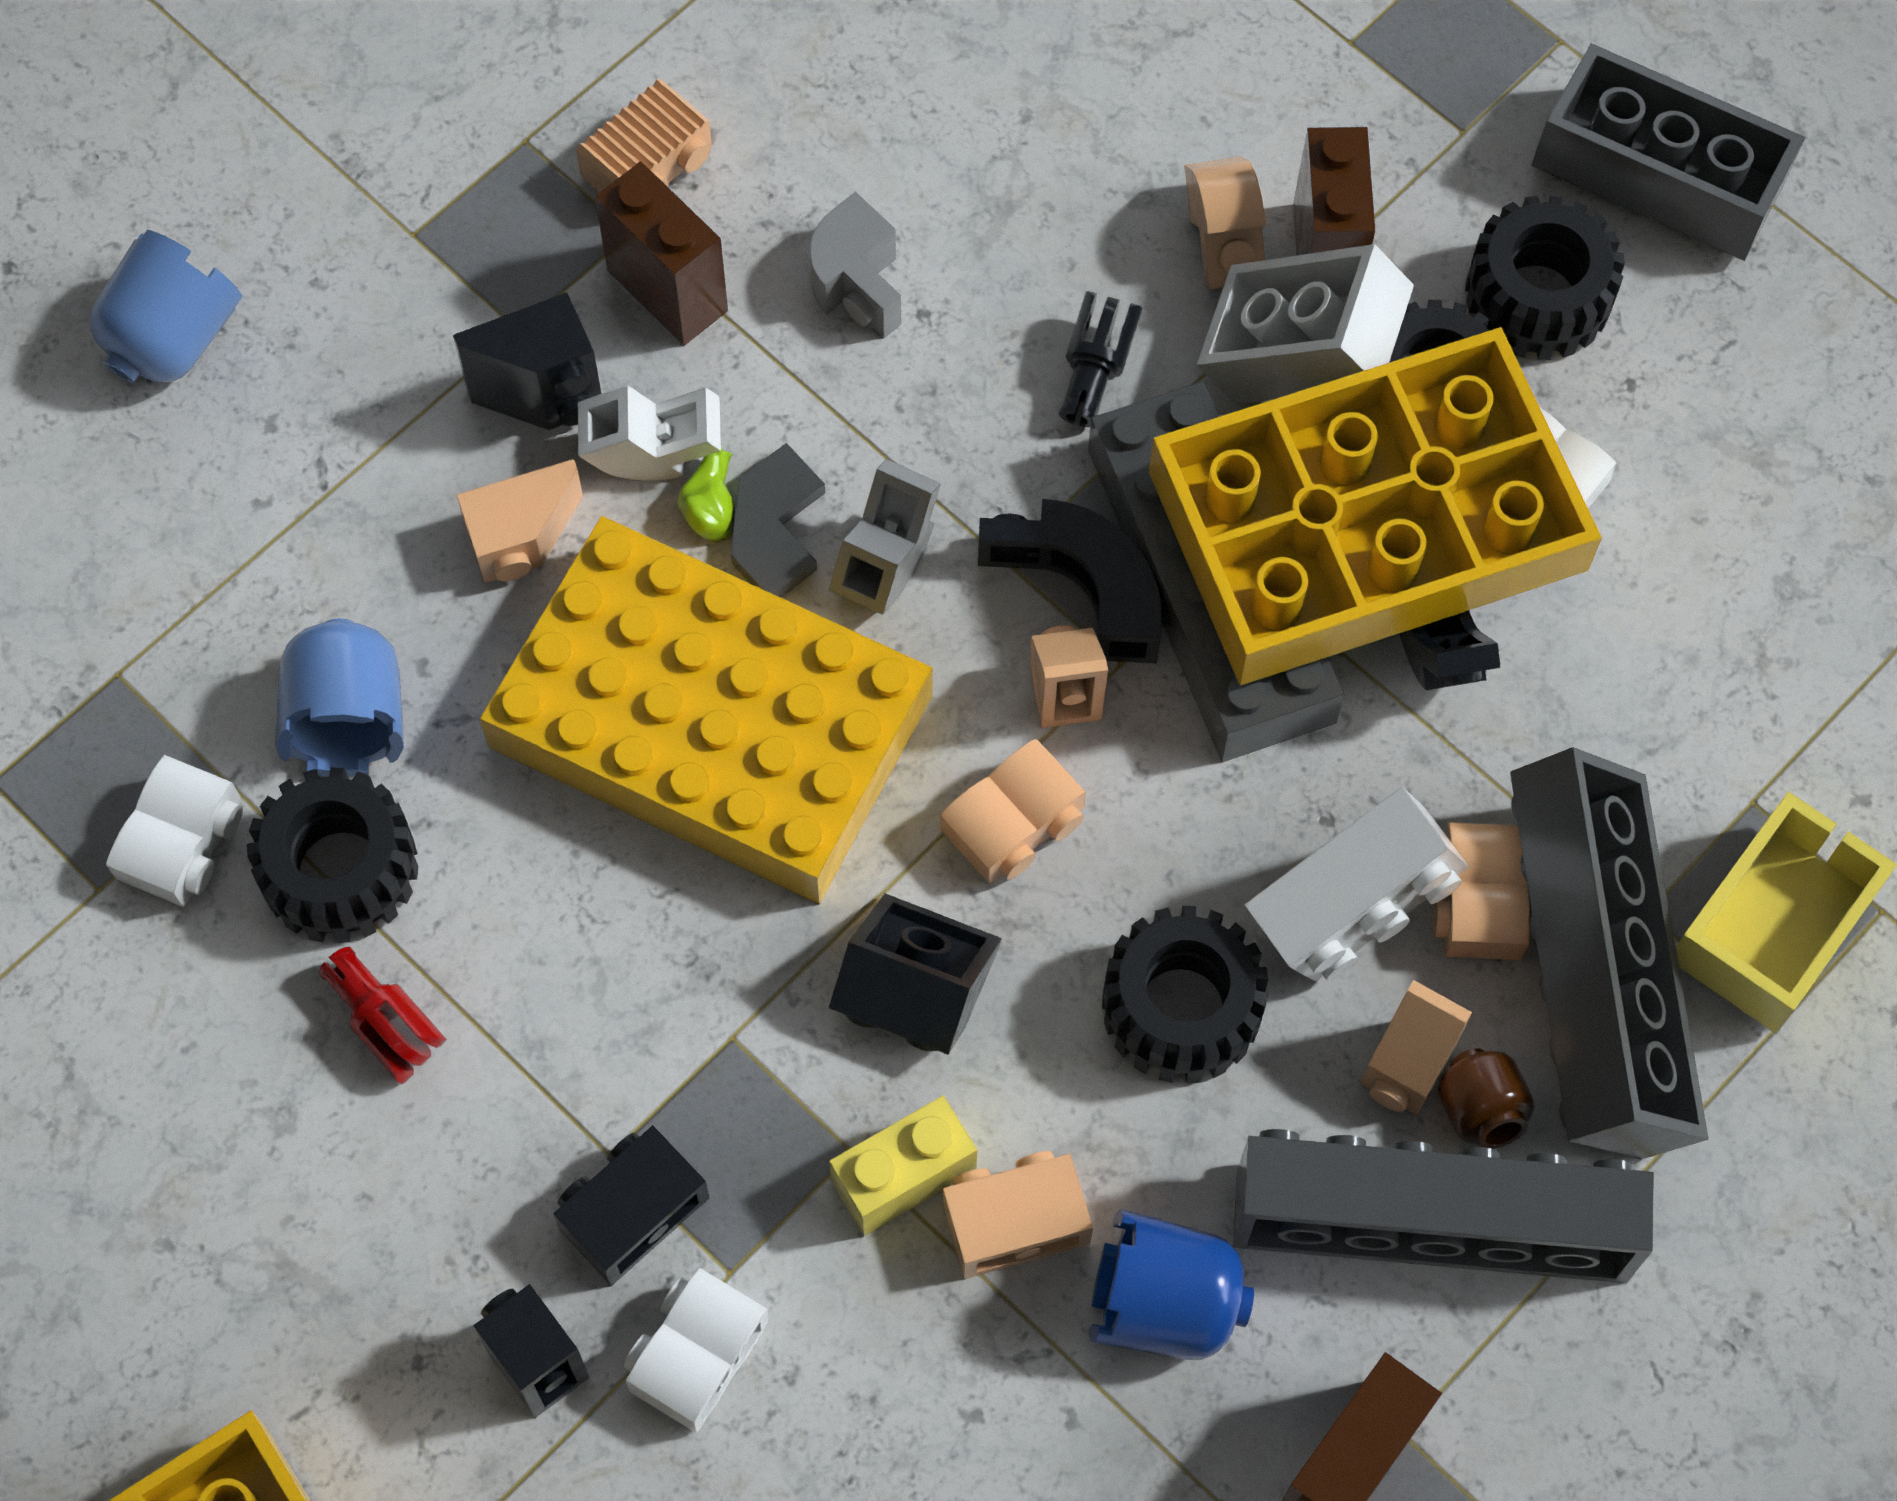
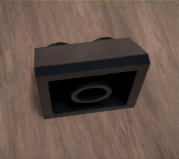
(531, 364)
(913, 974)

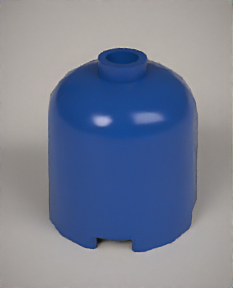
(1169, 1289)

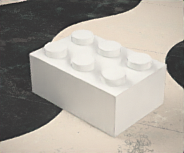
(1304, 321)
(1358, 887)

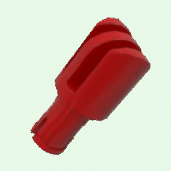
(382, 1016)

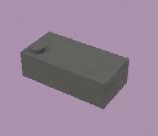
(1667, 151)

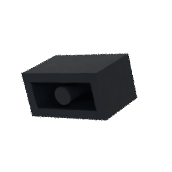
(630, 1203)
(530, 1348)

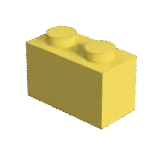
(903, 1165)

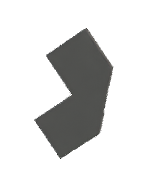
(765, 501)

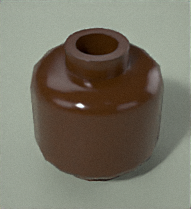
(1486, 1098)

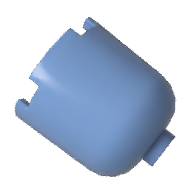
(159, 311)
(339, 698)

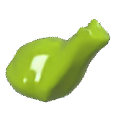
(706, 499)

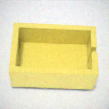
(1781, 913)

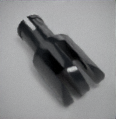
(1094, 361)

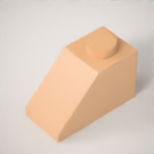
(520, 519)
(1068, 675)
(1414, 1049)

